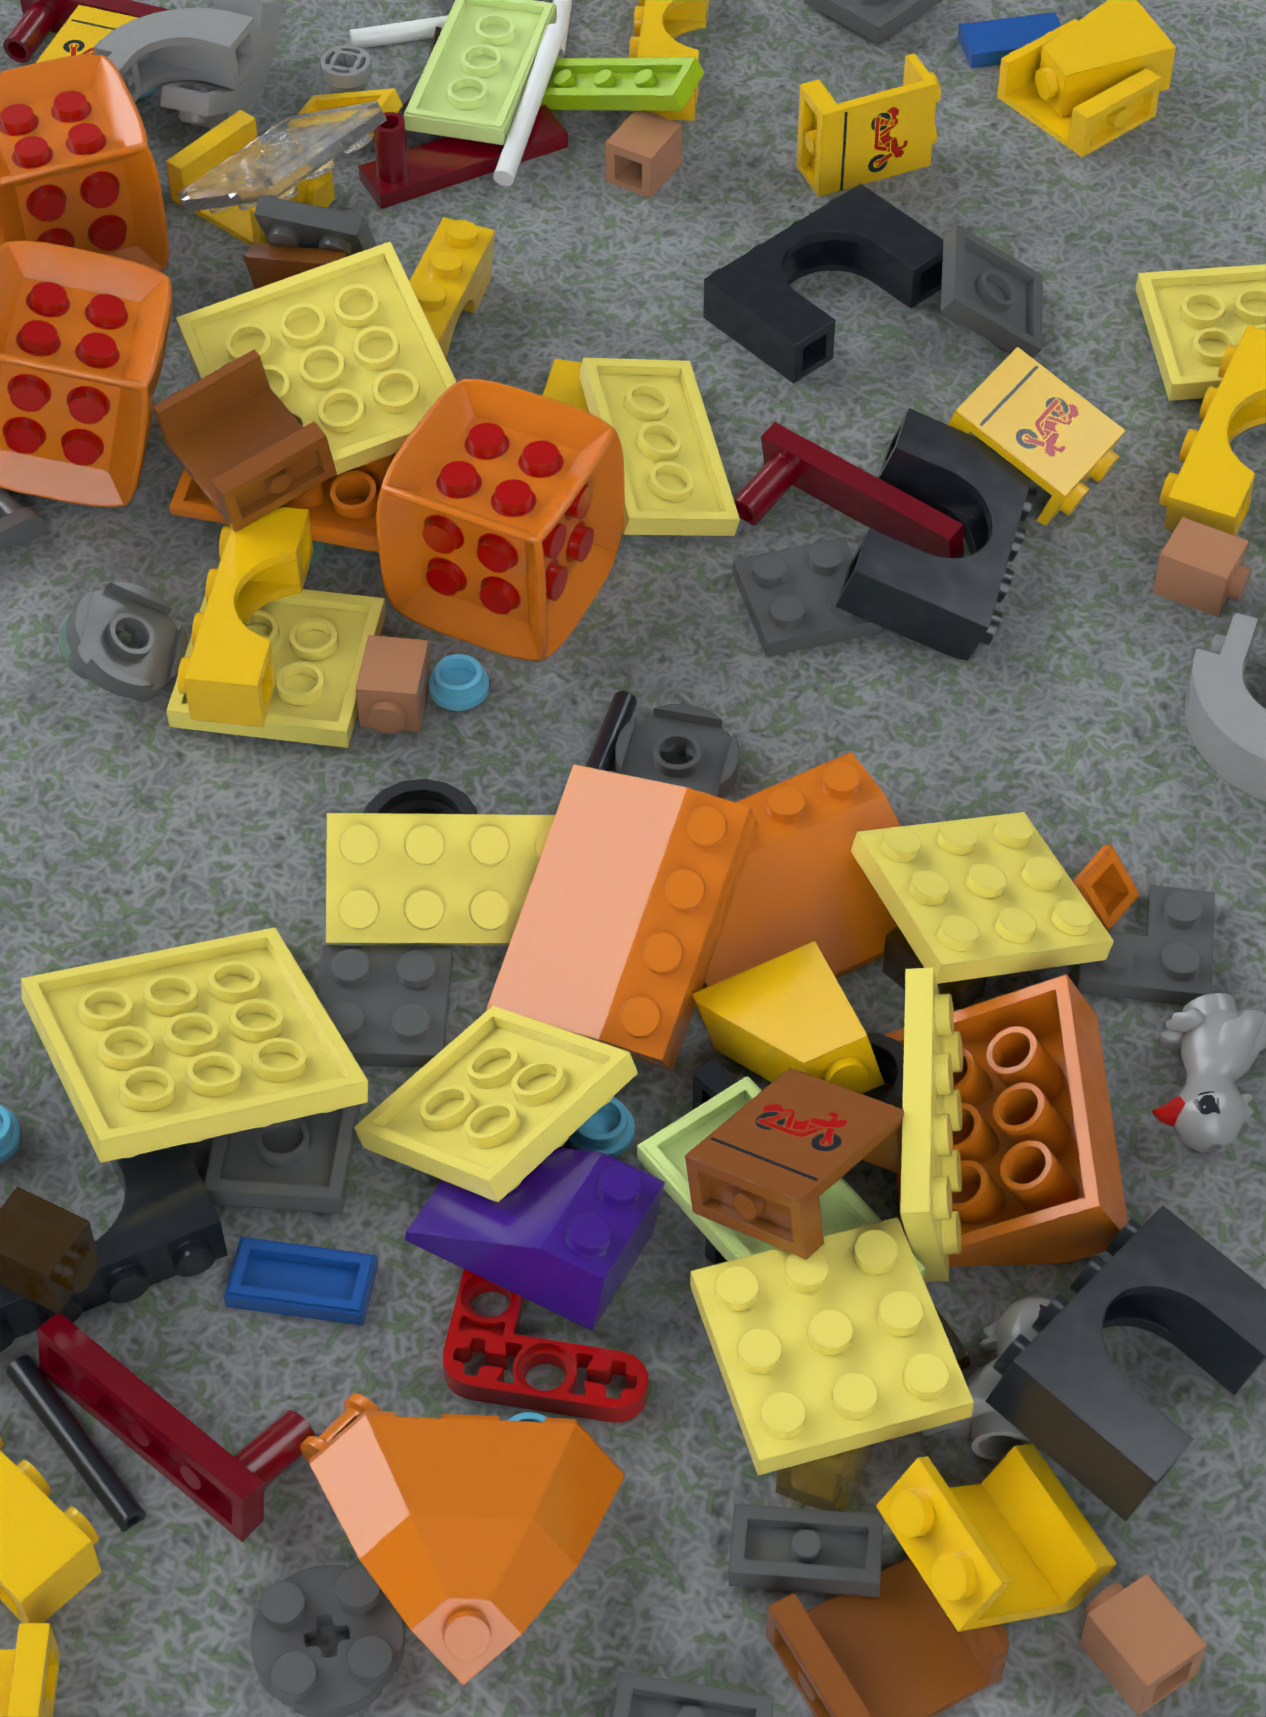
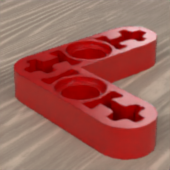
(499, 1339)

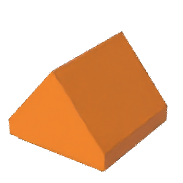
(1107, 886)

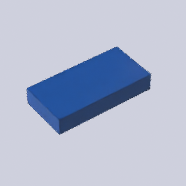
(991, 40)
(301, 1281)

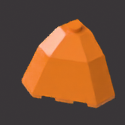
(467, 1519)

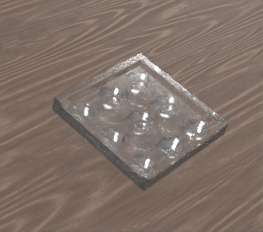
(283, 157)

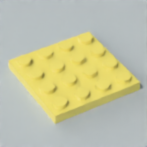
(336, 350)
(191, 1043)

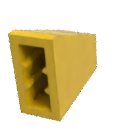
(1102, 52)
(790, 1018)

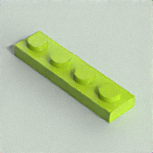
(622, 83)

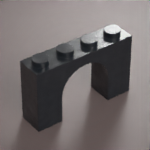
(848, 234)
(932, 597)
(160, 1233)
(1072, 1396)

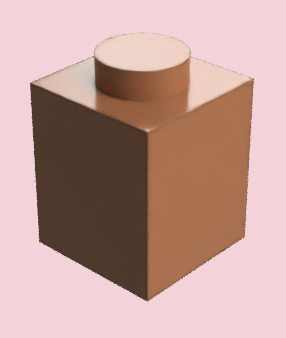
(643, 152)
(1202, 567)
(393, 684)
(1141, 1642)

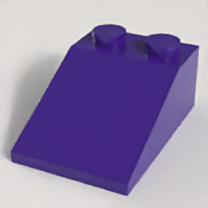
(555, 1237)

